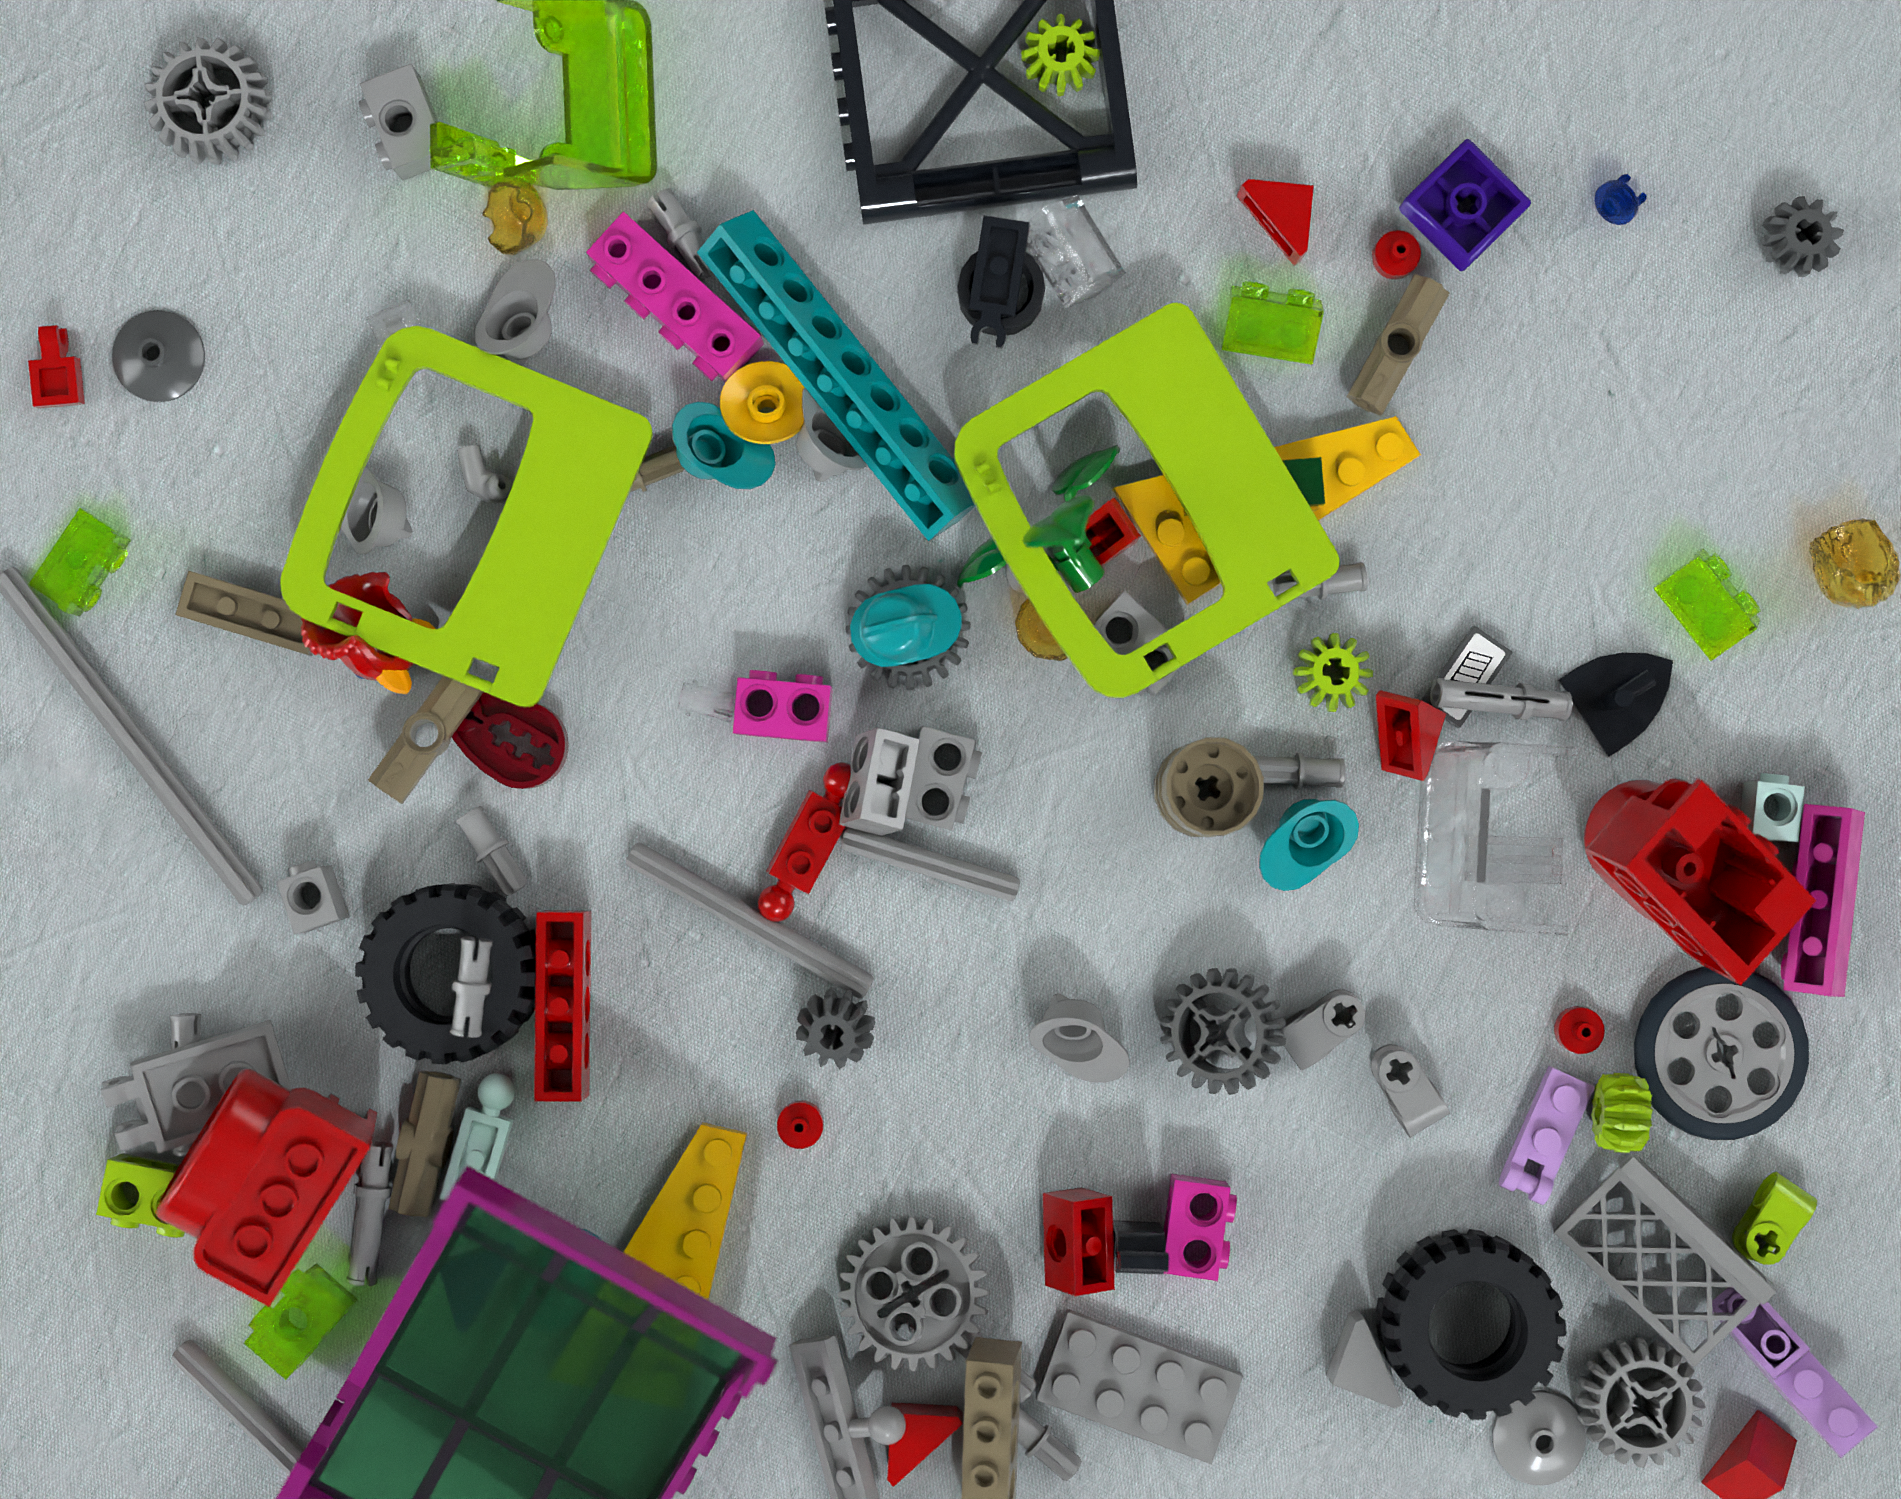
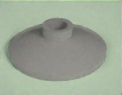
(1517, 1433)

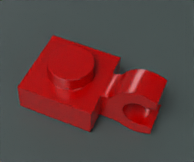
(55, 378)

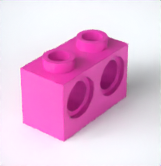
(781, 720)
(1184, 1226)

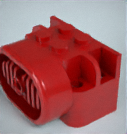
(1695, 872)
(263, 1180)

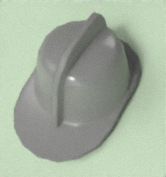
(517, 312)
(823, 444)
(375, 515)
(1078, 1041)

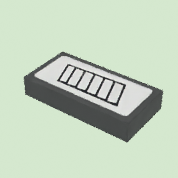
(1474, 661)

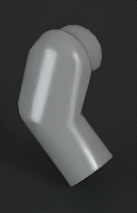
(479, 480)

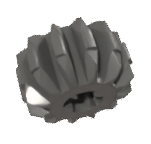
(1814, 224)
(831, 1043)

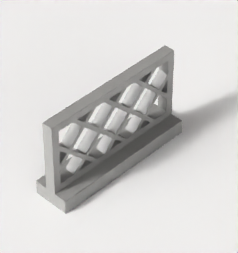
(1694, 1231)

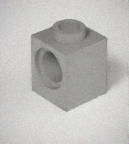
(331, 905)

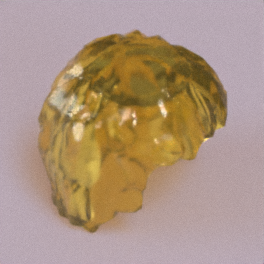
(1855, 564)

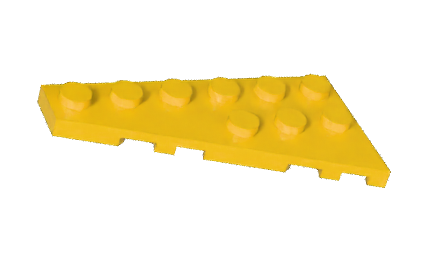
(1350, 465)
(691, 1212)

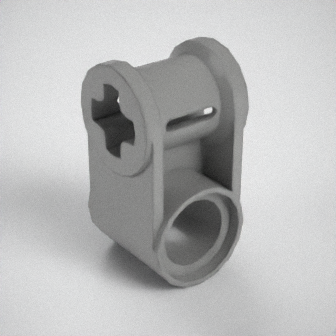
(1314, 1035)
(1412, 1093)

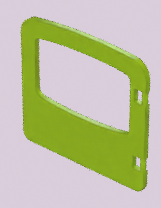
(1213, 457)
(545, 542)

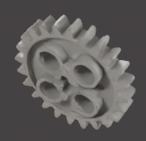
(934, 1330)

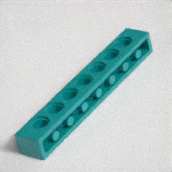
(838, 372)

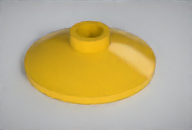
(758, 387)

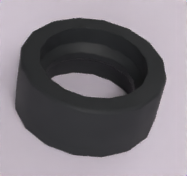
(1024, 316)

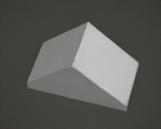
(1359, 1365)

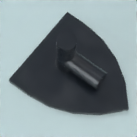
(1619, 695)

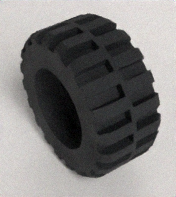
(388, 979)
(1519, 1360)

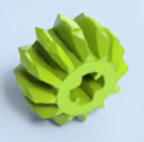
(1077, 53)
(1343, 661)
(1621, 1112)

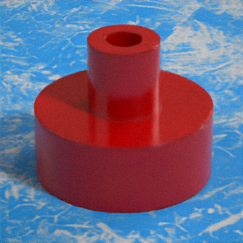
(1390, 262)
(1569, 1029)
(805, 1114)

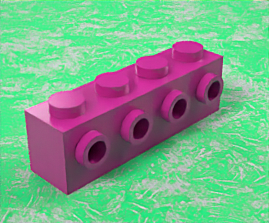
(674, 298)
(1829, 872)

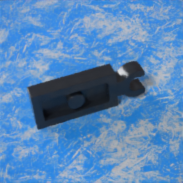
(998, 274)

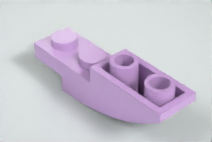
(1797, 1374)

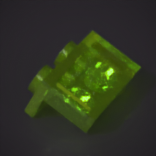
(469, 155)
(1273, 323)
(81, 563)
(1709, 603)

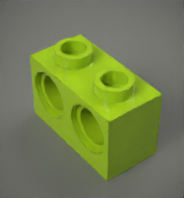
(151, 1180)

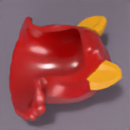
(353, 650)

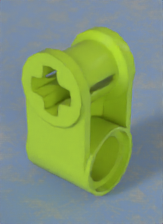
(1778, 1215)

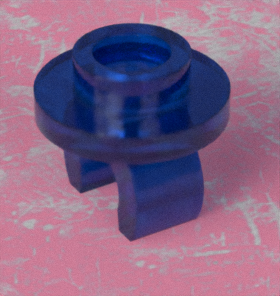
(1618, 201)

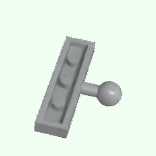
(835, 1420)

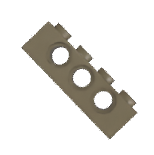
(991, 1419)

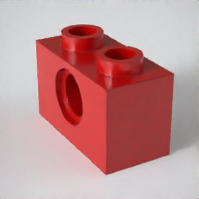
(1078, 1241)

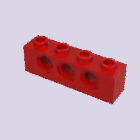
(562, 1005)

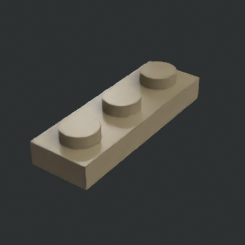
(241, 611)

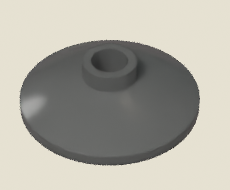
(176, 367)

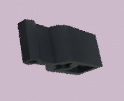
(1139, 1248)

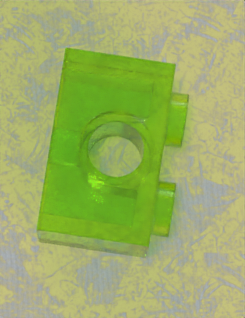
(282, 1343)

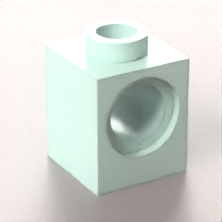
(1787, 823)

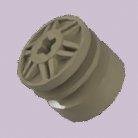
(1234, 784)

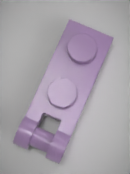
(1546, 1134)

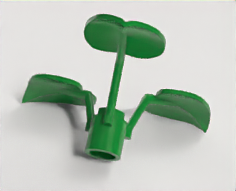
(1061, 529)

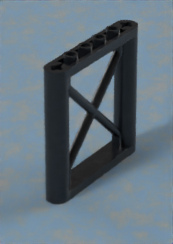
(903, 192)

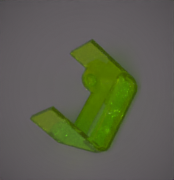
(605, 95)

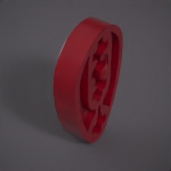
(500, 762)

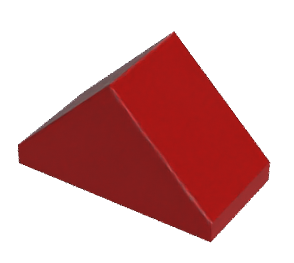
(1282, 212)
(1110, 532)
(1407, 734)
(925, 1430)
(1754, 1462)

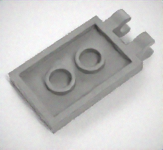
(184, 1085)

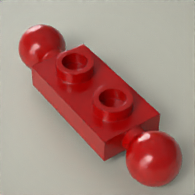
(806, 845)

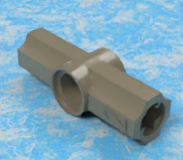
(1410, 320)
(406, 760)
(424, 1143)

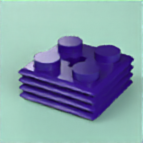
(1462, 176)

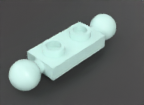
(482, 1132)

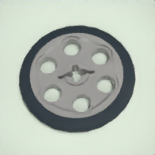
(1684, 1102)

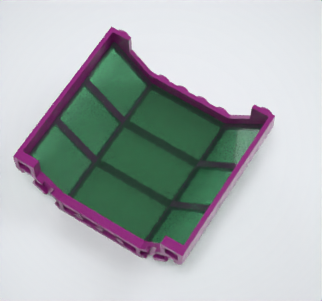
(531, 1369)

